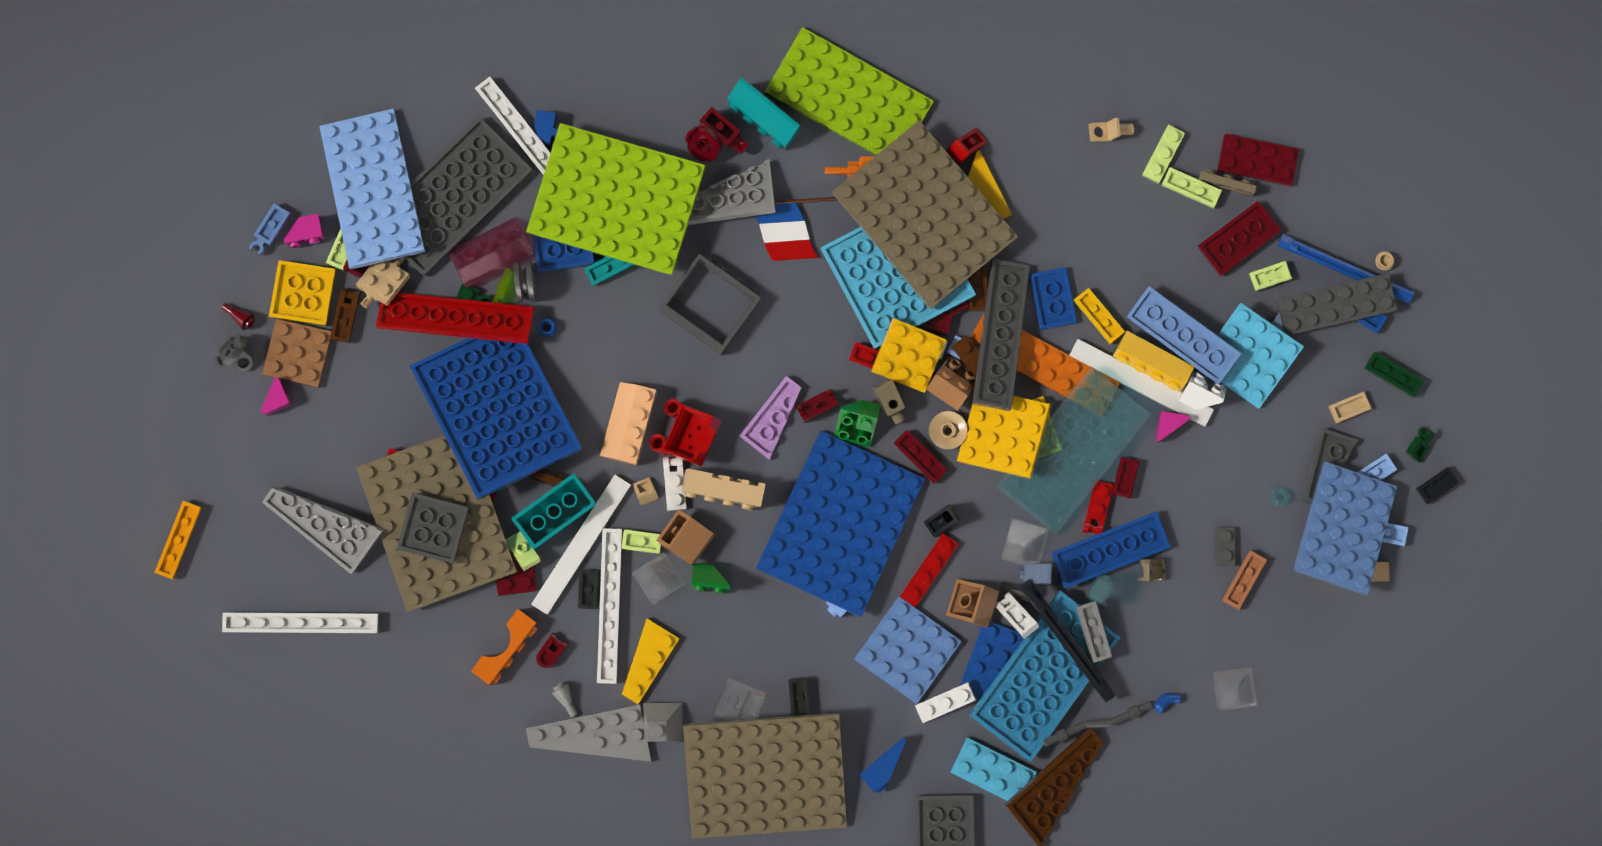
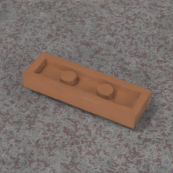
(1244, 580)

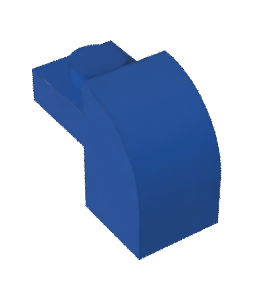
(545, 126)

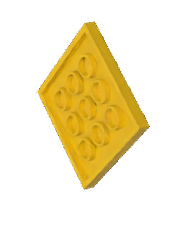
(1005, 439)

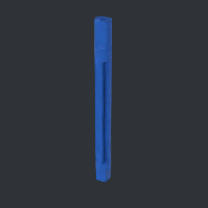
(1295, 246)

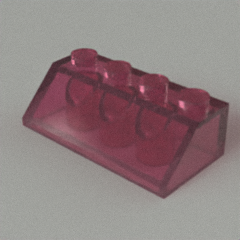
(490, 252)

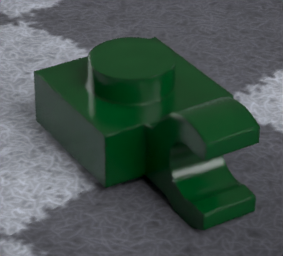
(1419, 445)

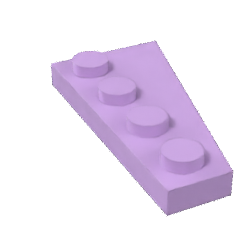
(768, 423)

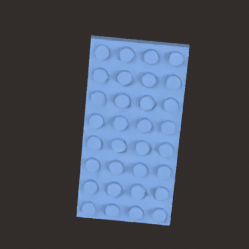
(372, 189)

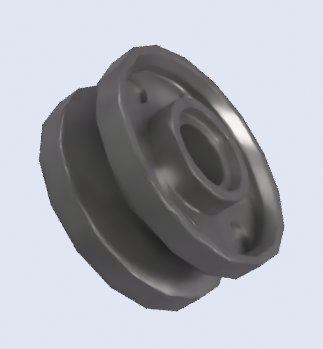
(524, 281)

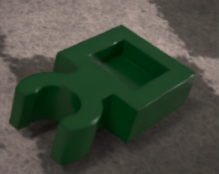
(471, 294)

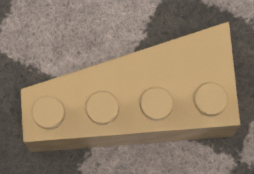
(722, 488)

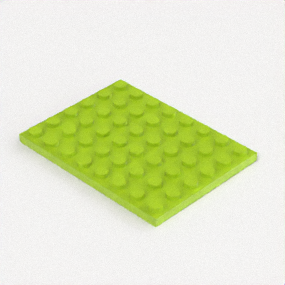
(616, 199)

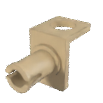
(1111, 130)

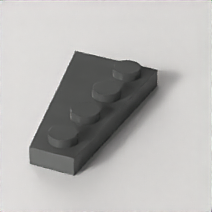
(1330, 448)

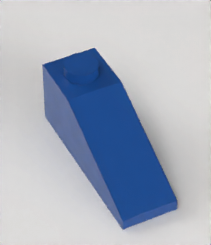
(881, 770)

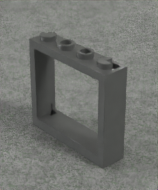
(722, 273)

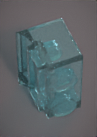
(1100, 590)

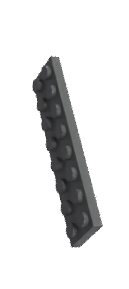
(1001, 335)

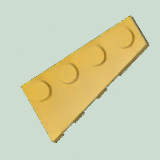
(651, 654)

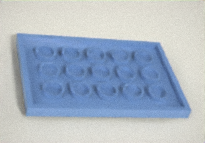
(1345, 528)

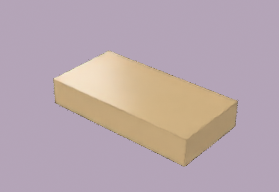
(1350, 407)

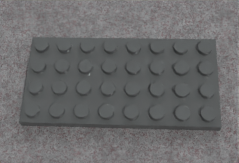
(462, 190)

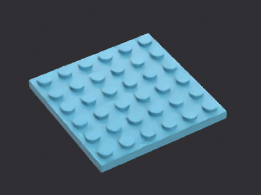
(878, 289)

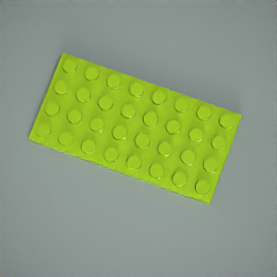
(846, 93)

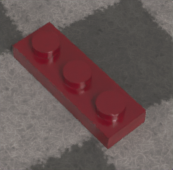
(920, 456)

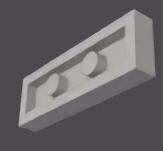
(1093, 631)

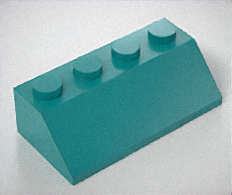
(763, 114)
(553, 511)

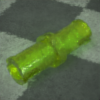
(503, 287)

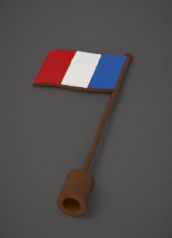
(786, 231)

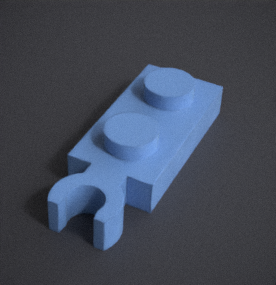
(270, 228)

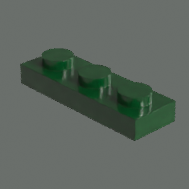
(1393, 374)

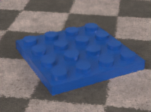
(989, 656)

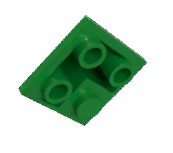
(857, 422)
(708, 577)

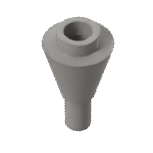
(563, 695)

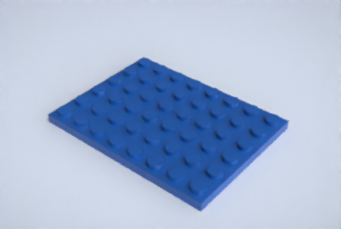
(495, 411)
(840, 524)

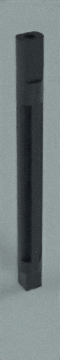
(1067, 640)

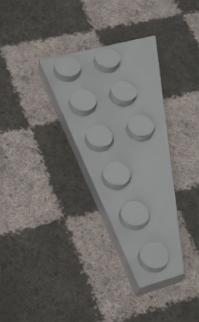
(736, 196)
(333, 532)
(608, 734)

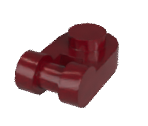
(546, 658)

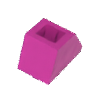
(305, 230)

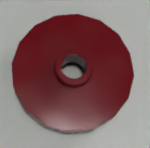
(703, 143)

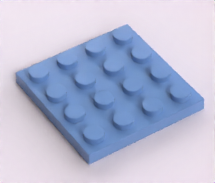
(907, 650)

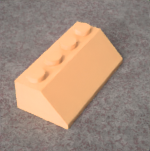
(628, 423)

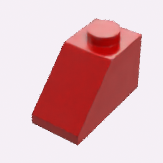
(966, 146)

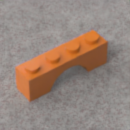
(490, 667)

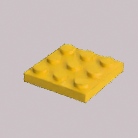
(302, 293)
(908, 355)

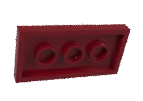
(1257, 160)
(1239, 238)

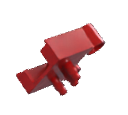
(689, 435)

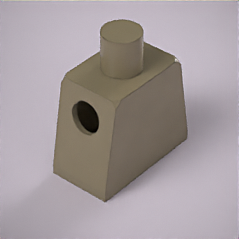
(885, 393)

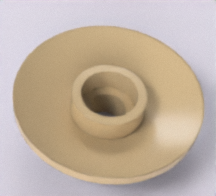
(948, 420)

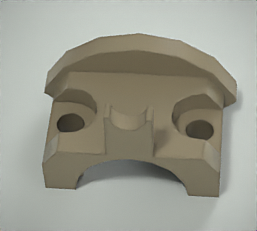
(1153, 569)

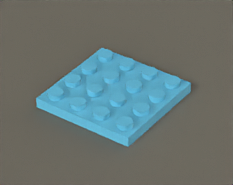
(1264, 357)

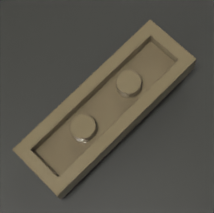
(1227, 182)

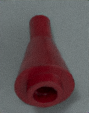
(243, 319)

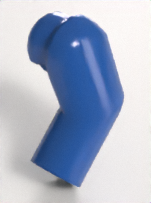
(1164, 700)

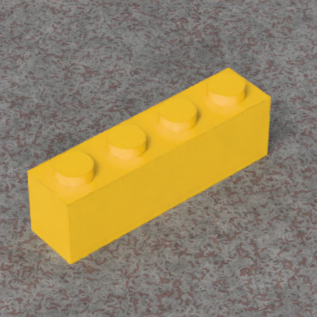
(1153, 361)

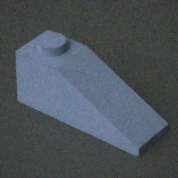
(1037, 573)

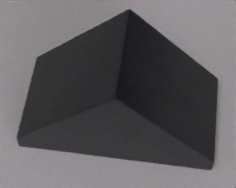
(941, 520)

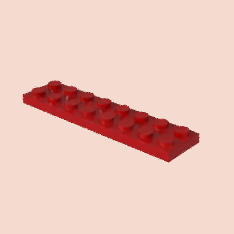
(457, 318)

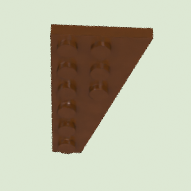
(1049, 792)

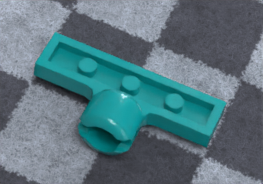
(605, 269)

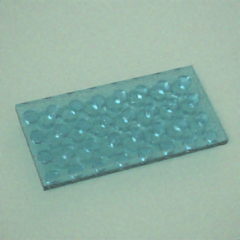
(1076, 449)

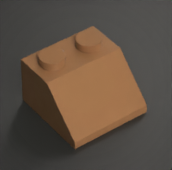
(972, 603)

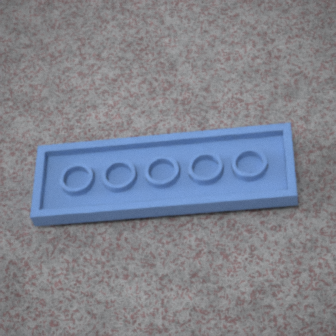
(1184, 335)

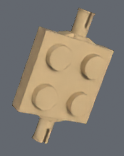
(382, 281)

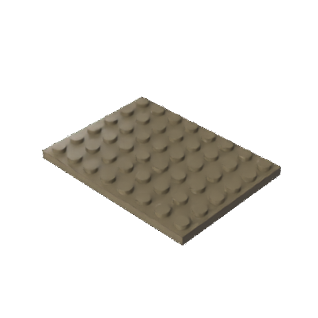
(924, 214)
(434, 473)
(765, 775)

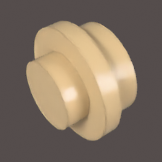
(1384, 261)

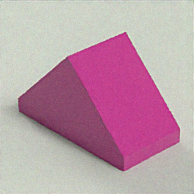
(276, 399)
(1168, 423)

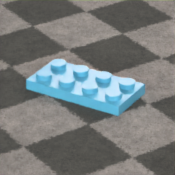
(991, 770)

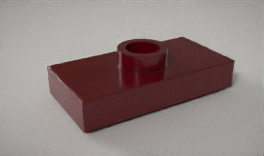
(1125, 477)

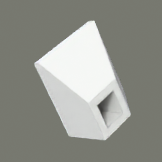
(1202, 391)

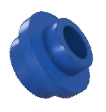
(545, 321)

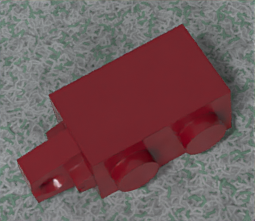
(726, 131)

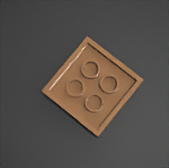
(297, 353)

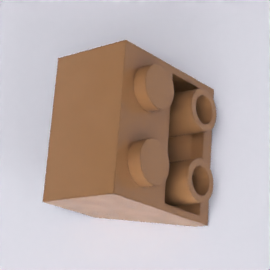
(952, 383)
(685, 537)

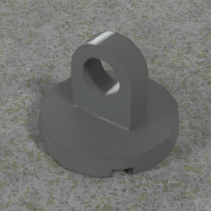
(231, 352)

